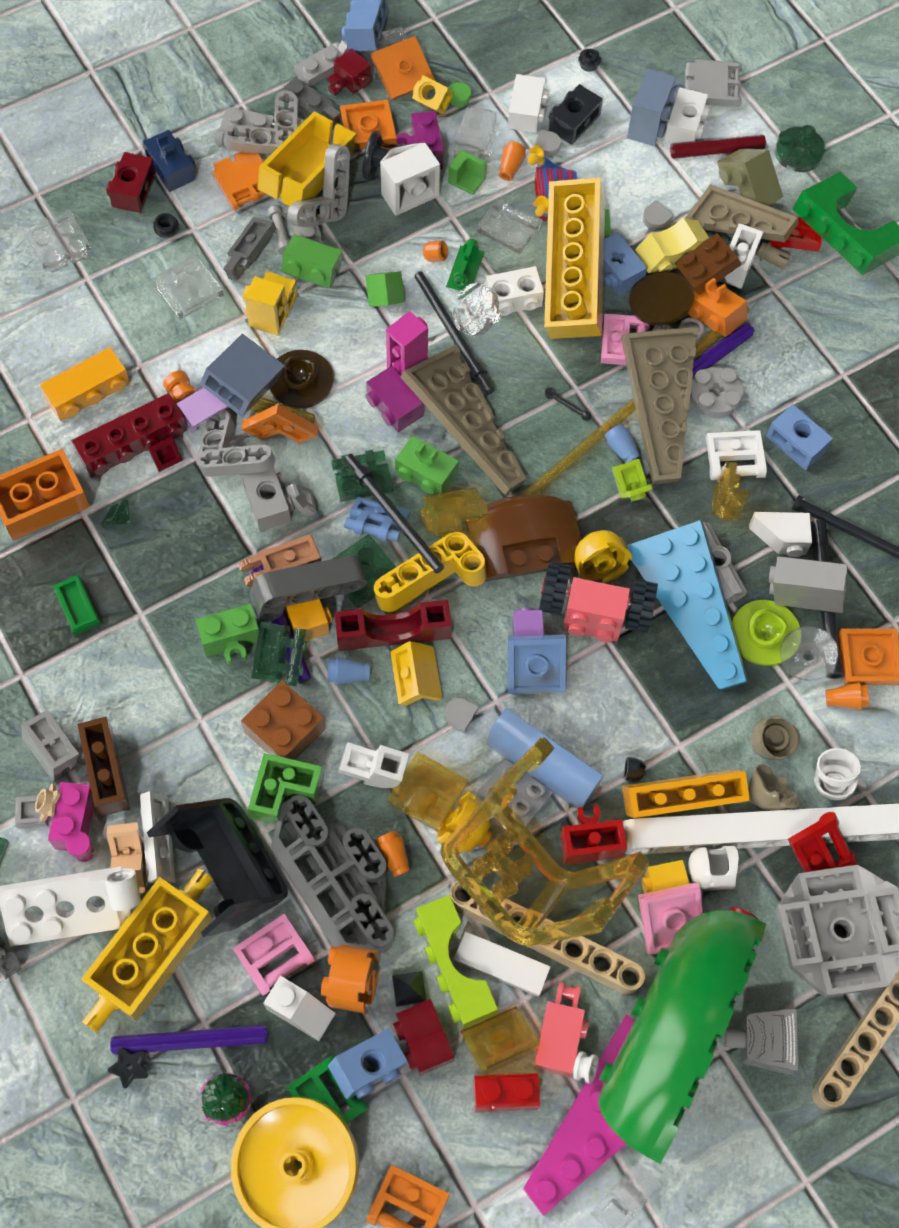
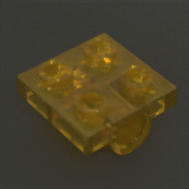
(427, 791)

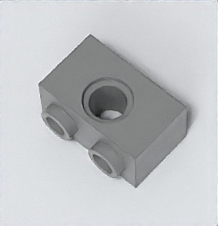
(267, 512)

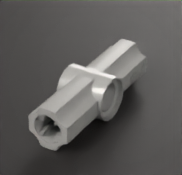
(730, 582)

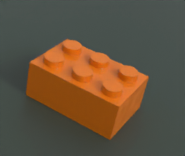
(39, 494)

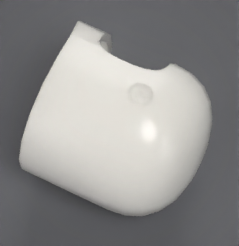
(843, 767)
(710, 868)

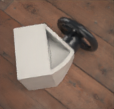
(407, 173)

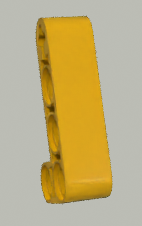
(392, 597)

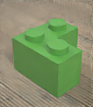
(279, 780)

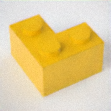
(269, 302)

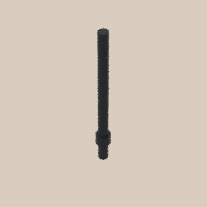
(476, 368)
(365, 477)

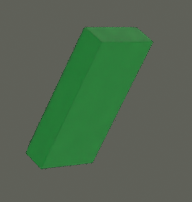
(76, 605)

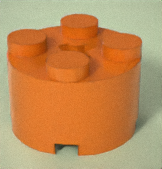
(351, 978)

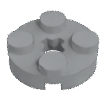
(721, 379)

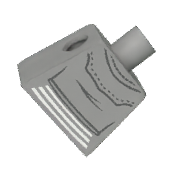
(767, 1040)

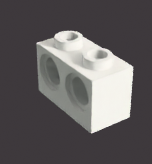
(514, 288)

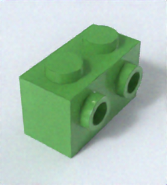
(311, 261)

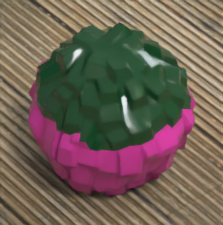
(225, 1099)

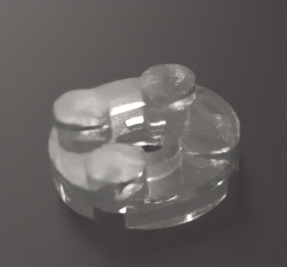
(486, 315)

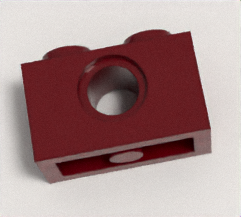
(131, 182)

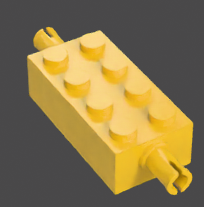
(147, 949)

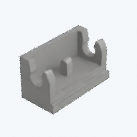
(49, 745)

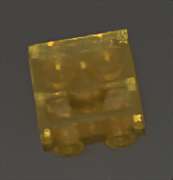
(445, 511)

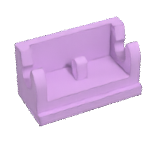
(200, 408)

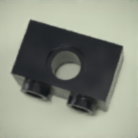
(575, 114)

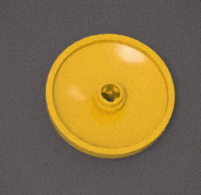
(267, 1171)

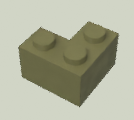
(753, 174)

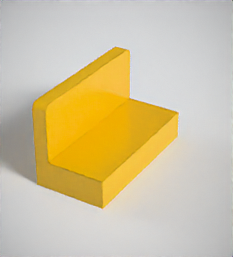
(415, 673)

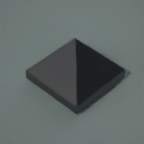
(409, 988)

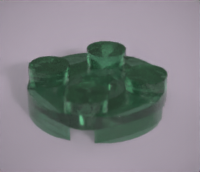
(800, 137)

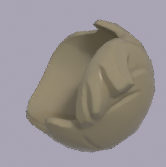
(774, 738)
(771, 792)

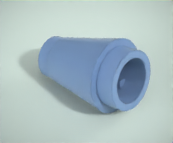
(622, 443)
(347, 671)

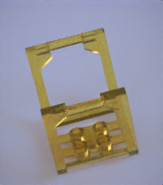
(528, 929)

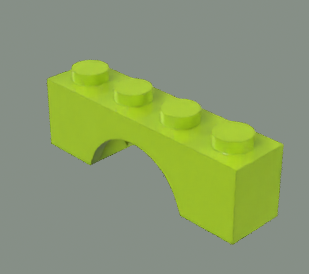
(469, 997)

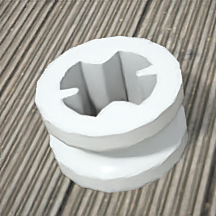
(585, 1067)

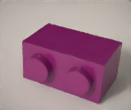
(394, 399)

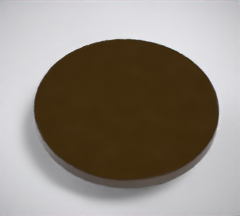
(661, 298)
(304, 380)

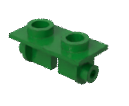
(465, 265)

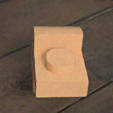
(128, 850)

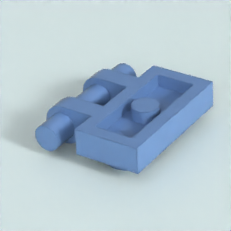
(370, 518)

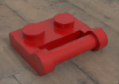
(812, 850)

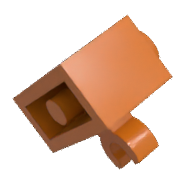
(719, 308)

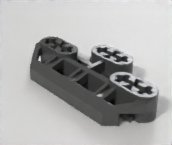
(336, 868)

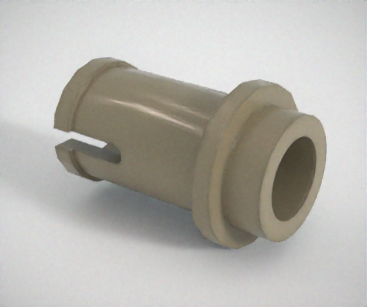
(773, 255)

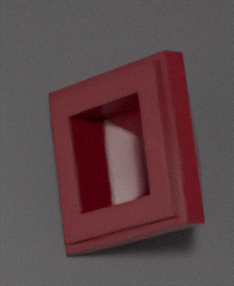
(165, 454)

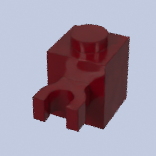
(349, 72)

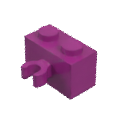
(424, 129)

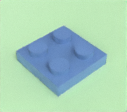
(536, 664)

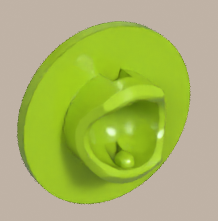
(761, 630)

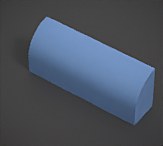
(559, 772)

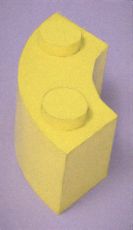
(666, 247)

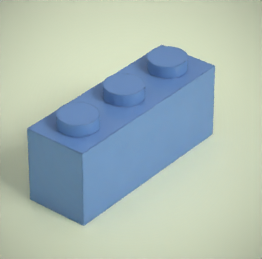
(364, 24)

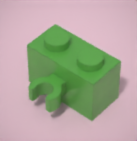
(426, 466)
(228, 632)

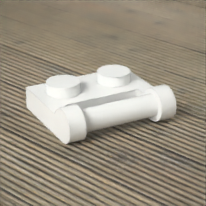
(736, 446)

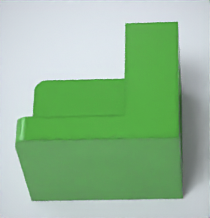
(467, 172)
(385, 288)

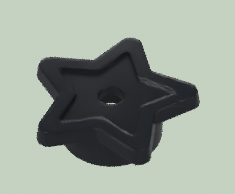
(137, 1071)

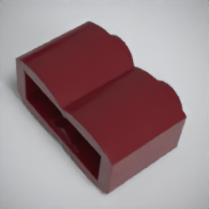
(424, 1037)

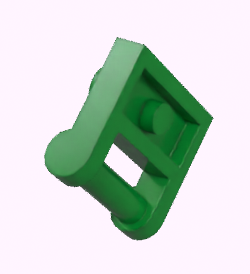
(312, 1087)

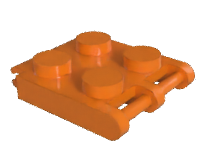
(239, 178)

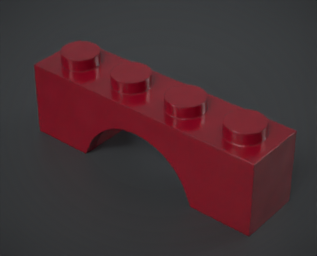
(365, 630)

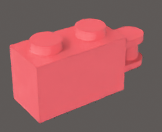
(561, 1033)

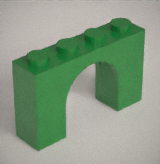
(861, 248)

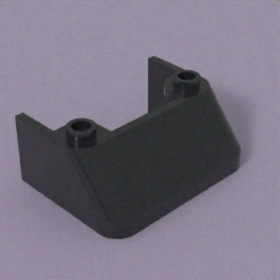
(231, 855)

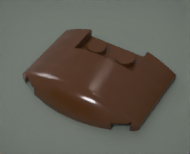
(525, 535)

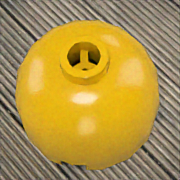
(602, 556)
(455, 818)

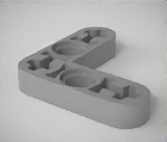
(273, 135)
(331, 206)
(216, 459)

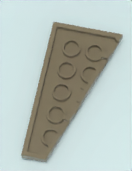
(661, 387)
(461, 408)

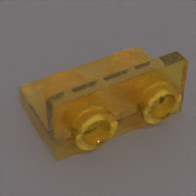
(727, 497)

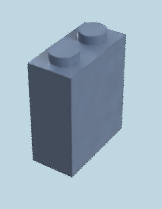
(241, 375)

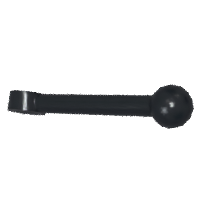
(550, 394)

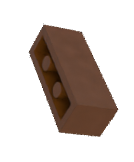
(103, 766)

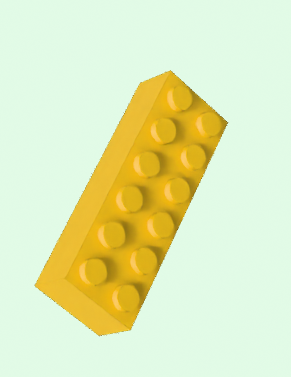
(575, 258)

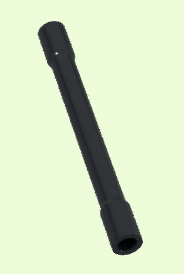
(829, 623)

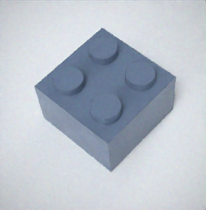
(652, 107)

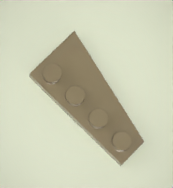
(723, 211)

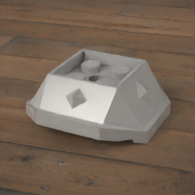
(867, 913)

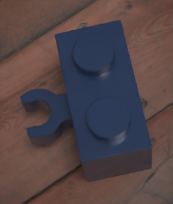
(170, 160)

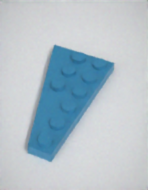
(693, 597)

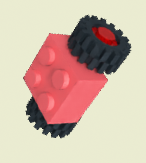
(597, 607)

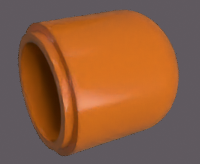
(435, 251)

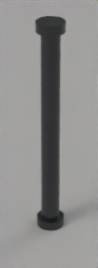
(846, 527)

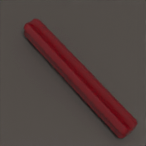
(716, 146)

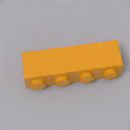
(685, 793)

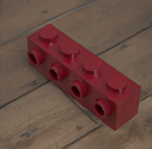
(129, 435)

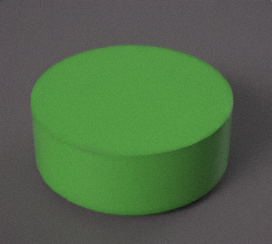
(462, 94)

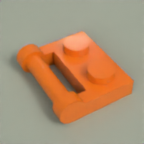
(409, 1195)

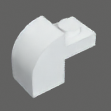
(377, 768)

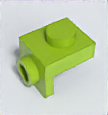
(631, 480)

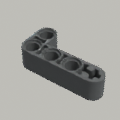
(303, 584)

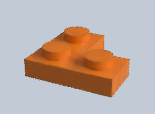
(280, 420)

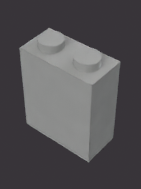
(808, 584)

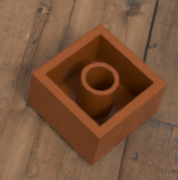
(283, 723)

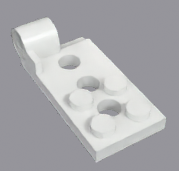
(114, 885)

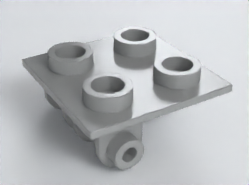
(529, 798)

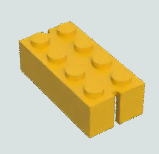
(298, 164)

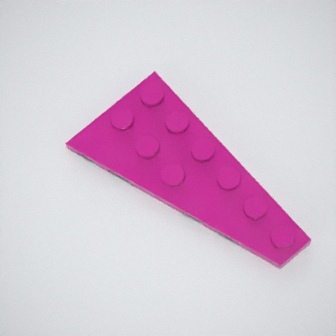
(581, 1141)

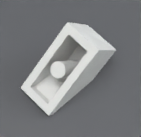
(783, 531)
(299, 1008)

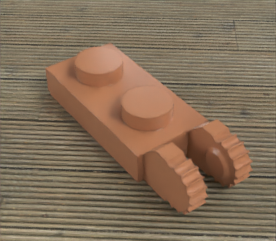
(287, 555)

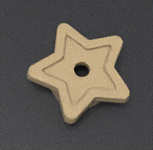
(47, 802)

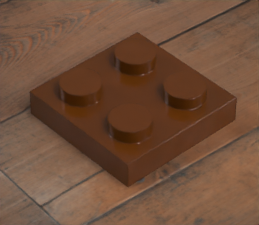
(707, 262)

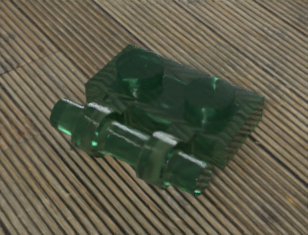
(347, 485)
(271, 653)

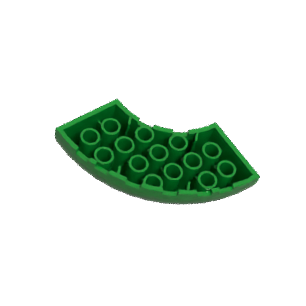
(678, 1029)

